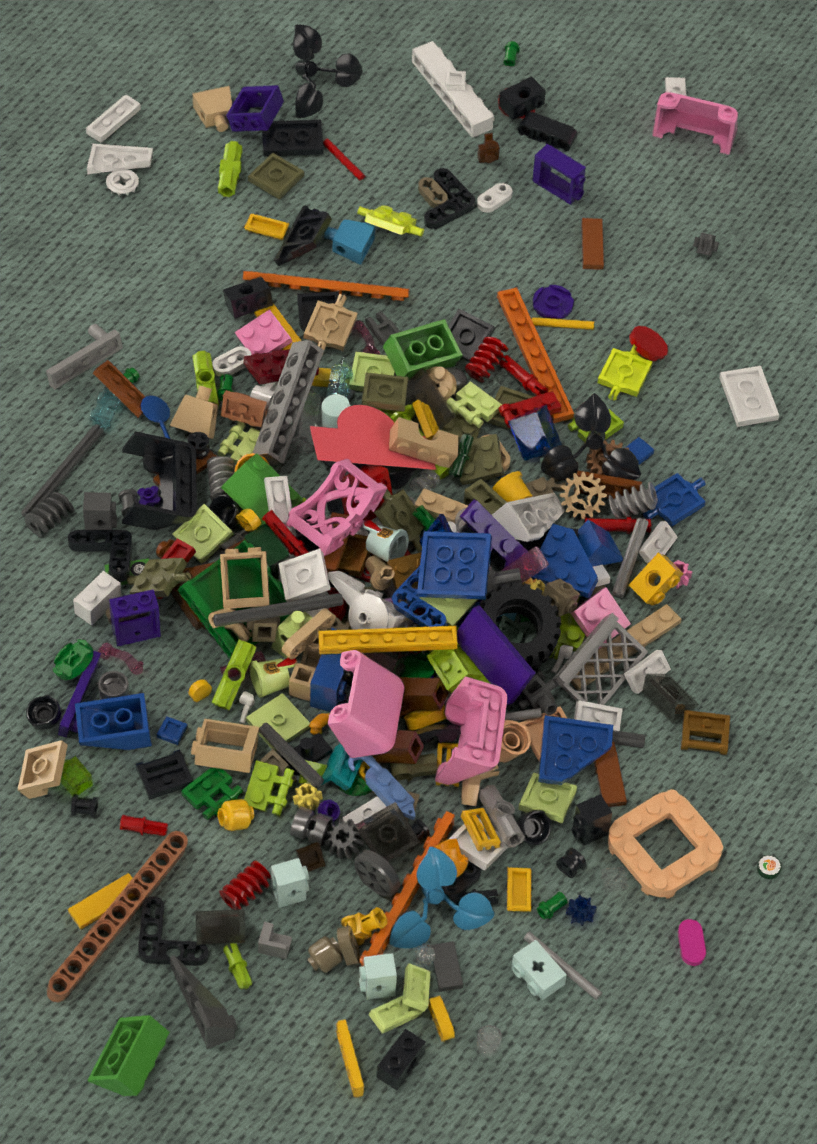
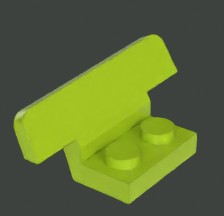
(454, 666)

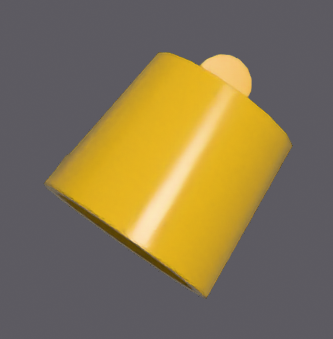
(512, 487)

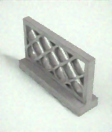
(590, 647)

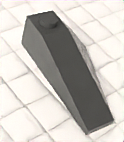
(206, 1010)

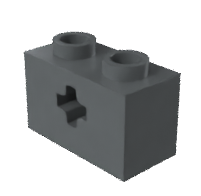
(99, 511)

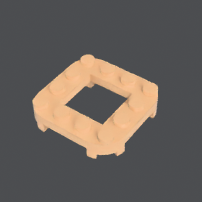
(683, 871)

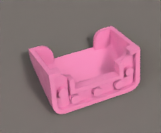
(696, 115)
(481, 714)
(372, 715)

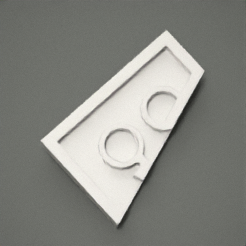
(114, 158)

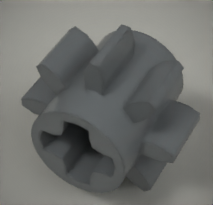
(706, 244)

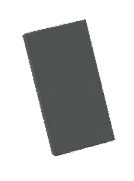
(447, 967)

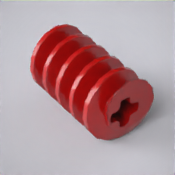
(485, 357)
(245, 885)

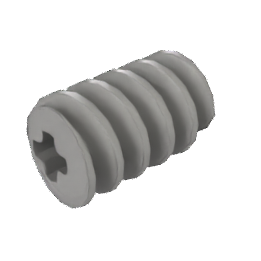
(219, 471)
(633, 502)

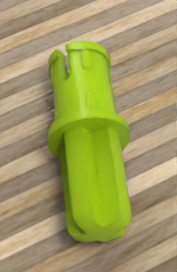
(237, 966)

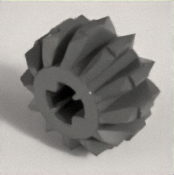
(338, 833)

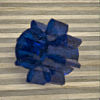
(581, 910)

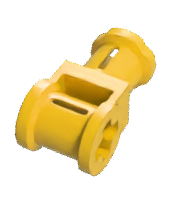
(364, 924)

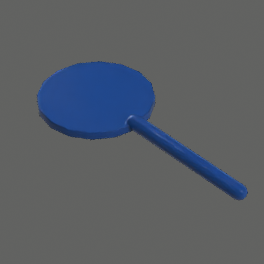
(156, 411)

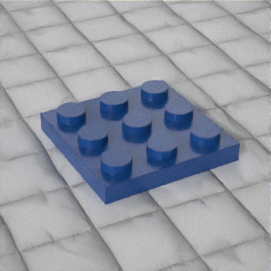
(454, 565)

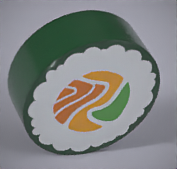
(769, 867)

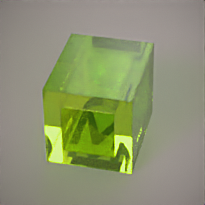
(75, 776)

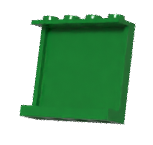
(245, 581)

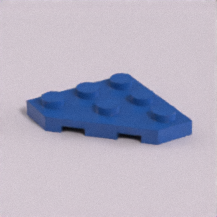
(567, 561)
(570, 747)

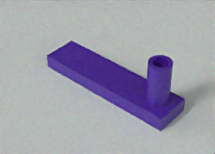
(69, 722)

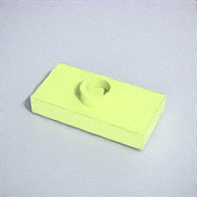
(416, 987)
(393, 1014)

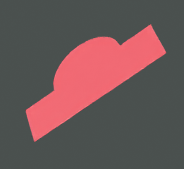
(362, 439)

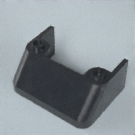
(176, 469)

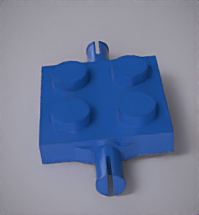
(676, 499)

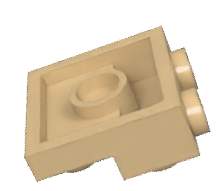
(42, 769)

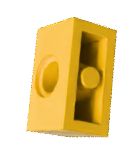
(644, 583)

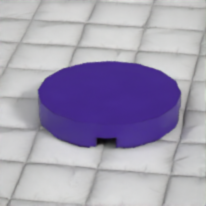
(547, 305)

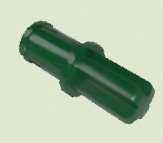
(463, 450)

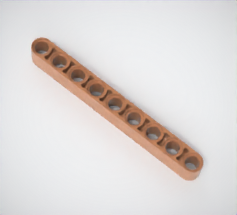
(110, 923)

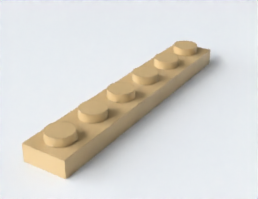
(644, 632)

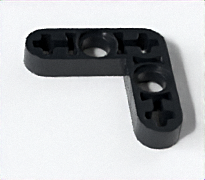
(454, 202)
(115, 547)
(160, 946)

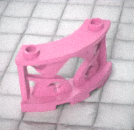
(332, 537)

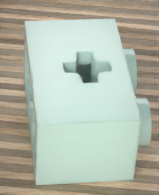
(289, 882)
(537, 959)
(378, 976)

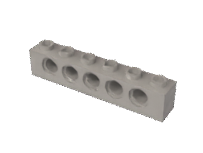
(288, 401)

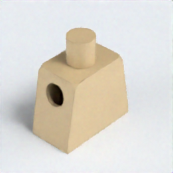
(213, 107)
(197, 414)

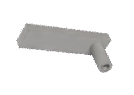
(104, 346)

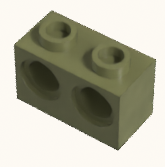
(484, 495)

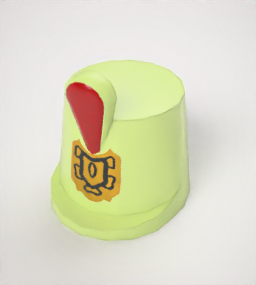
(270, 675)

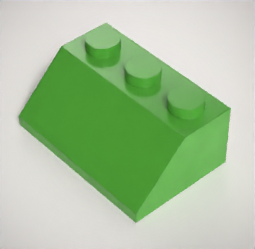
(248, 486)
(129, 1055)

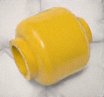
(235, 815)

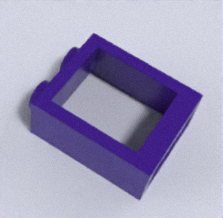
(270, 100)
(542, 174)
(147, 626)

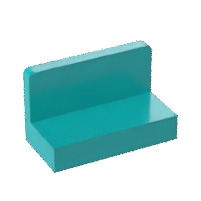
(339, 770)

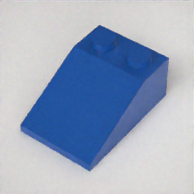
(327, 683)
(114, 723)

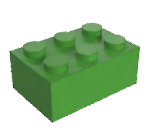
(422, 348)

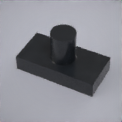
(311, 749)

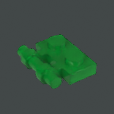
(208, 786)

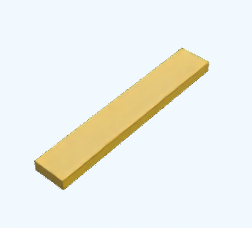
(388, 639)

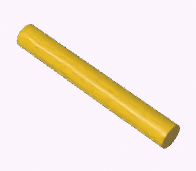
(562, 323)

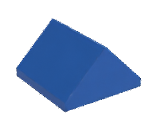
(598, 544)

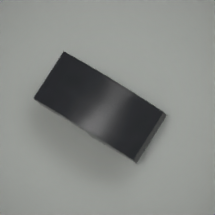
(444, 731)

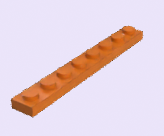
(315, 284)
(533, 349)
(411, 885)

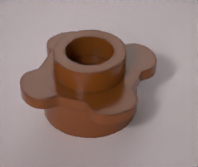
(163, 547)

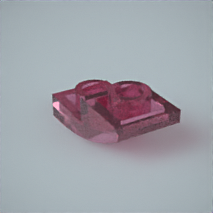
(529, 563)

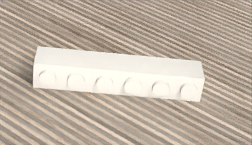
(463, 104)

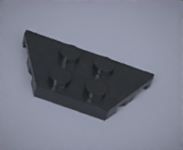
(304, 234)

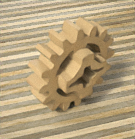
(588, 509)

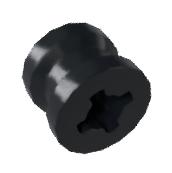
(200, 439)
(571, 862)

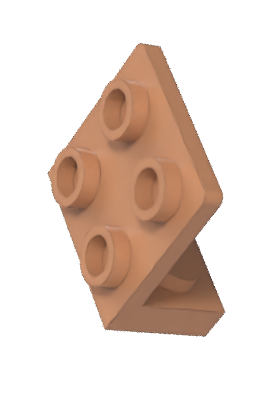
(243, 408)

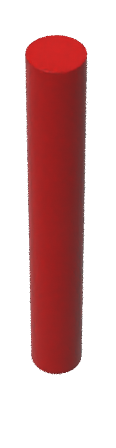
(343, 159)

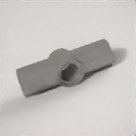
(501, 815)

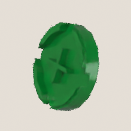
(73, 659)

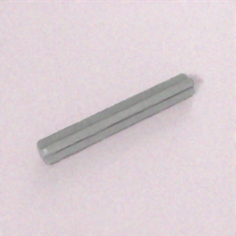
(630, 558)

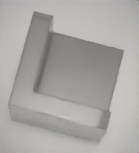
(273, 943)

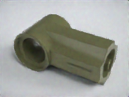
(425, 766)

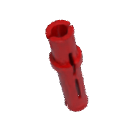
(529, 381)
(618, 525)
(284, 534)

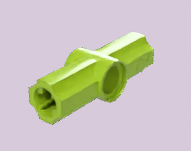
(229, 169)
(204, 373)
(239, 661)

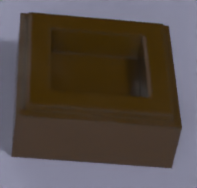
(311, 856)

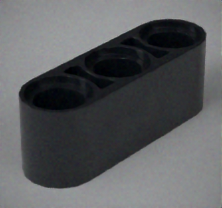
(548, 131)

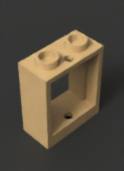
(232, 554)
(229, 734)

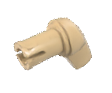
(379, 572)
(238, 629)
(471, 787)

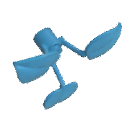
(432, 874)

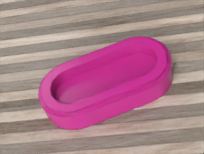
(691, 942)

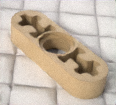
(308, 633)

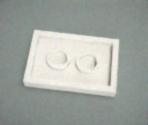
(749, 396)

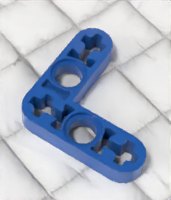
(406, 592)

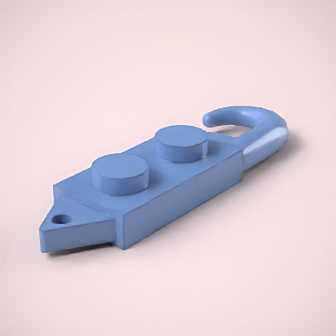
(386, 786)

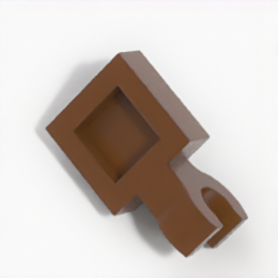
(489, 150)

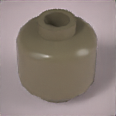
(325, 954)

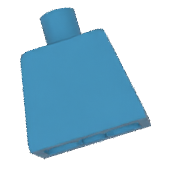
(352, 239)

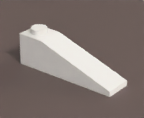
(530, 517)
(352, 588)

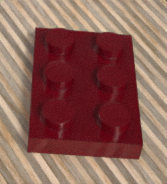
(267, 366)

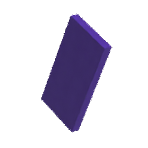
(494, 654)

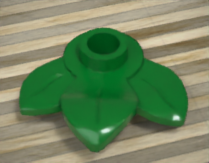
(418, 666)

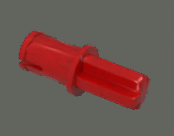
(143, 825)

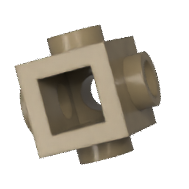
(562, 595)
(264, 629)

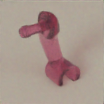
(362, 329)
(133, 665)

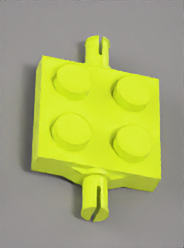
(388, 219)
(624, 372)

